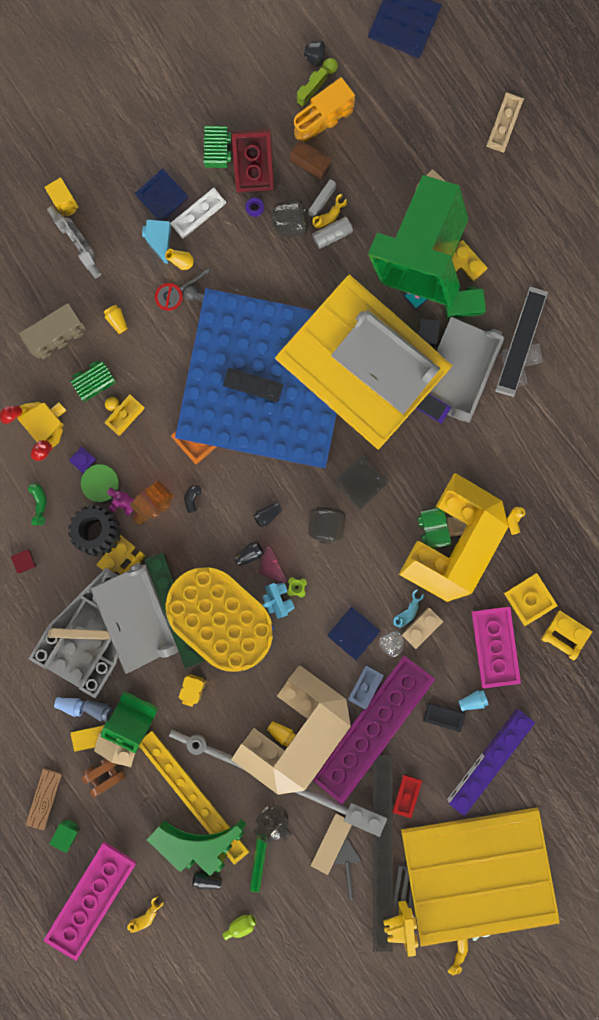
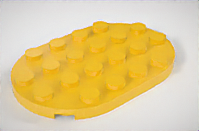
(219, 619)

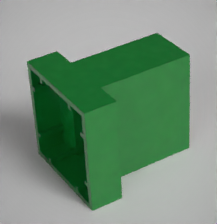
(424, 246)

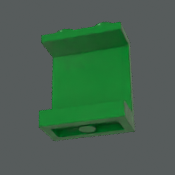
(129, 722)

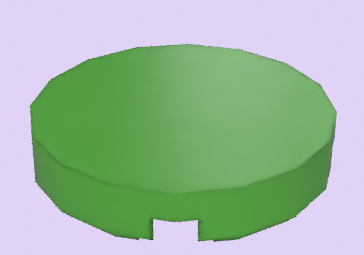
(97, 482)

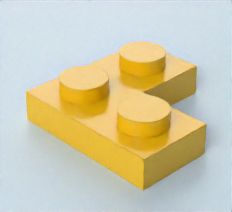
(468, 261)

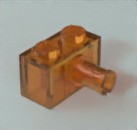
(151, 502)

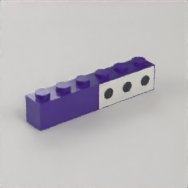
(490, 762)

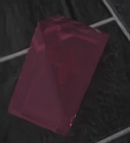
(271, 567)

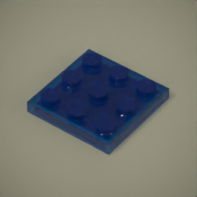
(405, 24)

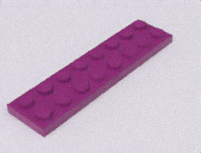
(373, 729)

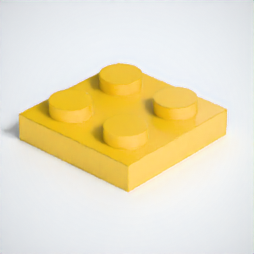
(530, 599)

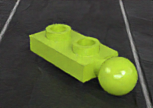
(316, 80)

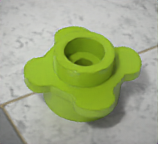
(294, 582)

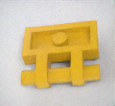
(119, 555)

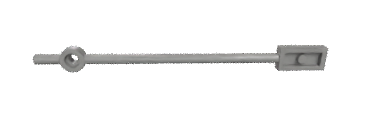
(355, 814)

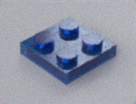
(161, 195)
(353, 633)

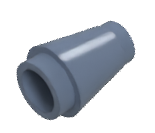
(98, 710)

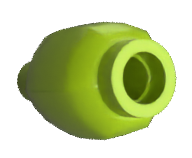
(240, 927)

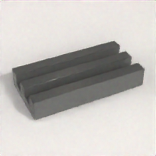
(404, 890)

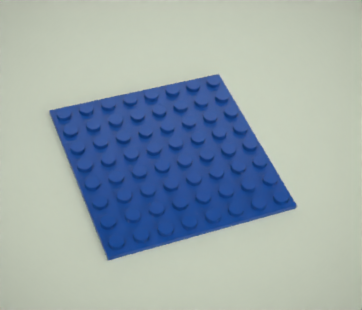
(248, 337)

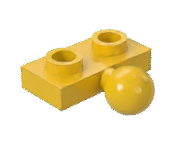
(123, 413)

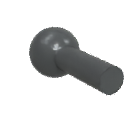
(191, 293)

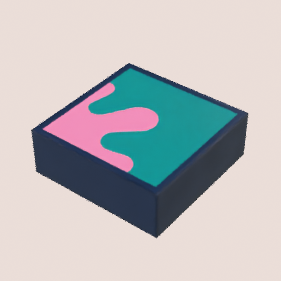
(415, 301)

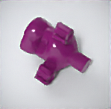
(121, 500)

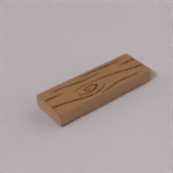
(44, 799)

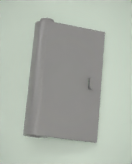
(387, 356)
(472, 357)
(136, 609)

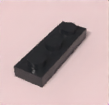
(253, 385)

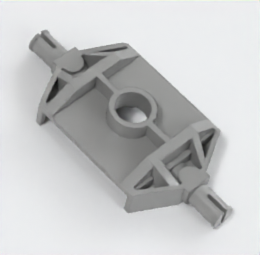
(67, 225)

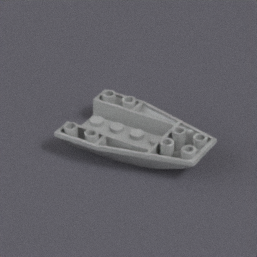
(79, 661)

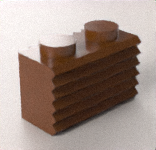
(310, 159)

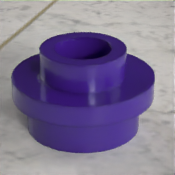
(254, 201)

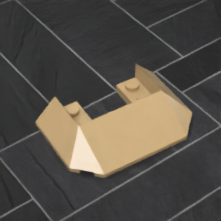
(297, 765)

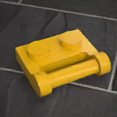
(569, 629)

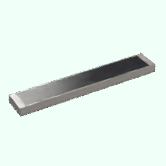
(521, 341)

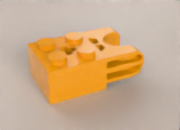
(324, 110)

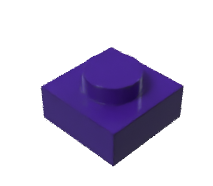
(82, 460)

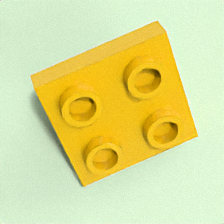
(403, 928)

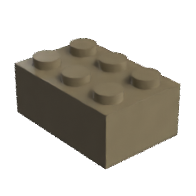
(53, 332)

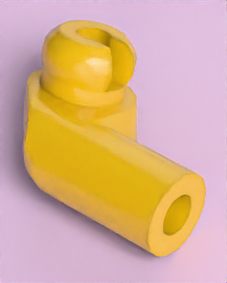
(513, 519)

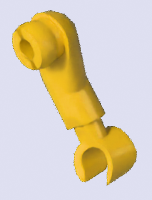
(329, 218)
(145, 920)
(459, 957)

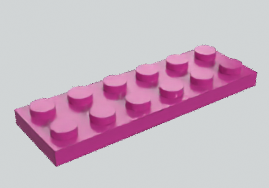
(90, 901)

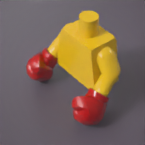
(40, 422)

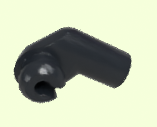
(190, 496)

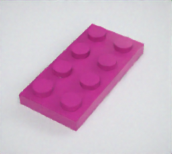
(495, 647)

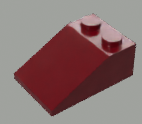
(253, 160)

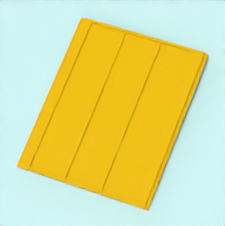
(311, 362)
(479, 876)

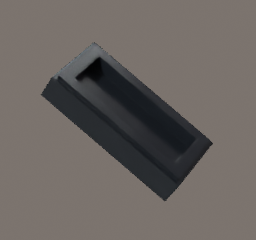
(444, 717)

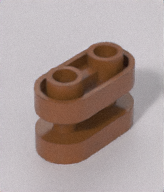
(91, 775)

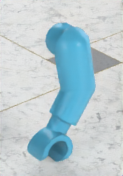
(408, 615)

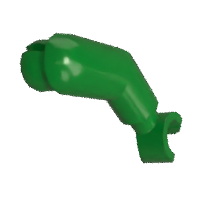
(41, 501)

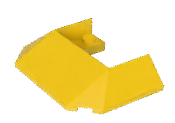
(485, 528)

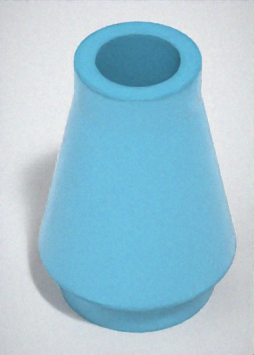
(474, 701)

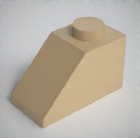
(113, 752)

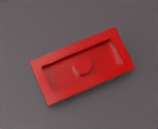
(407, 796)

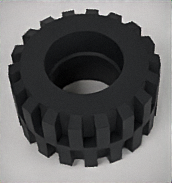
(81, 525)

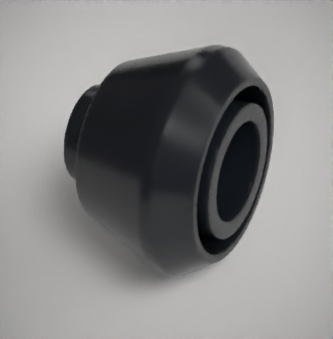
(315, 52)

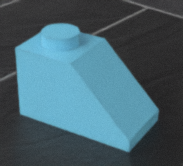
(158, 237)

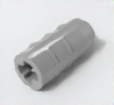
(332, 232)

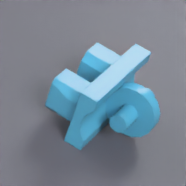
(274, 602)

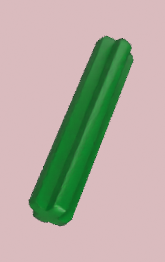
(258, 866)

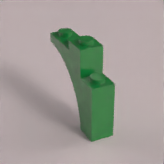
(185, 848)

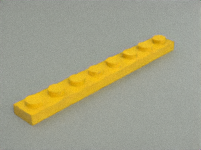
(189, 792)

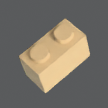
(421, 628)

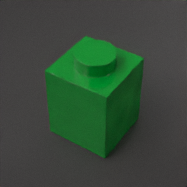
(65, 835)

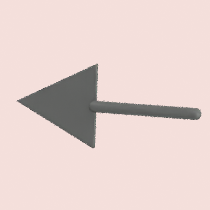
(347, 855)

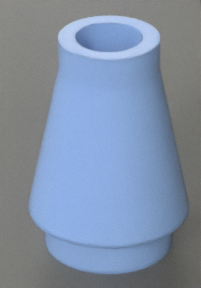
(71, 706)

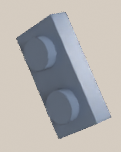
(365, 687)

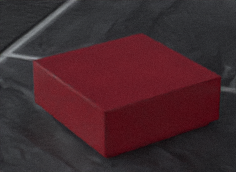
(23, 561)

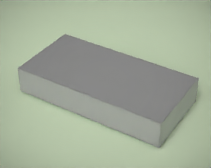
(322, 198)

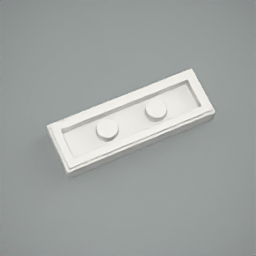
(198, 213)

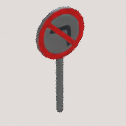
(170, 296)

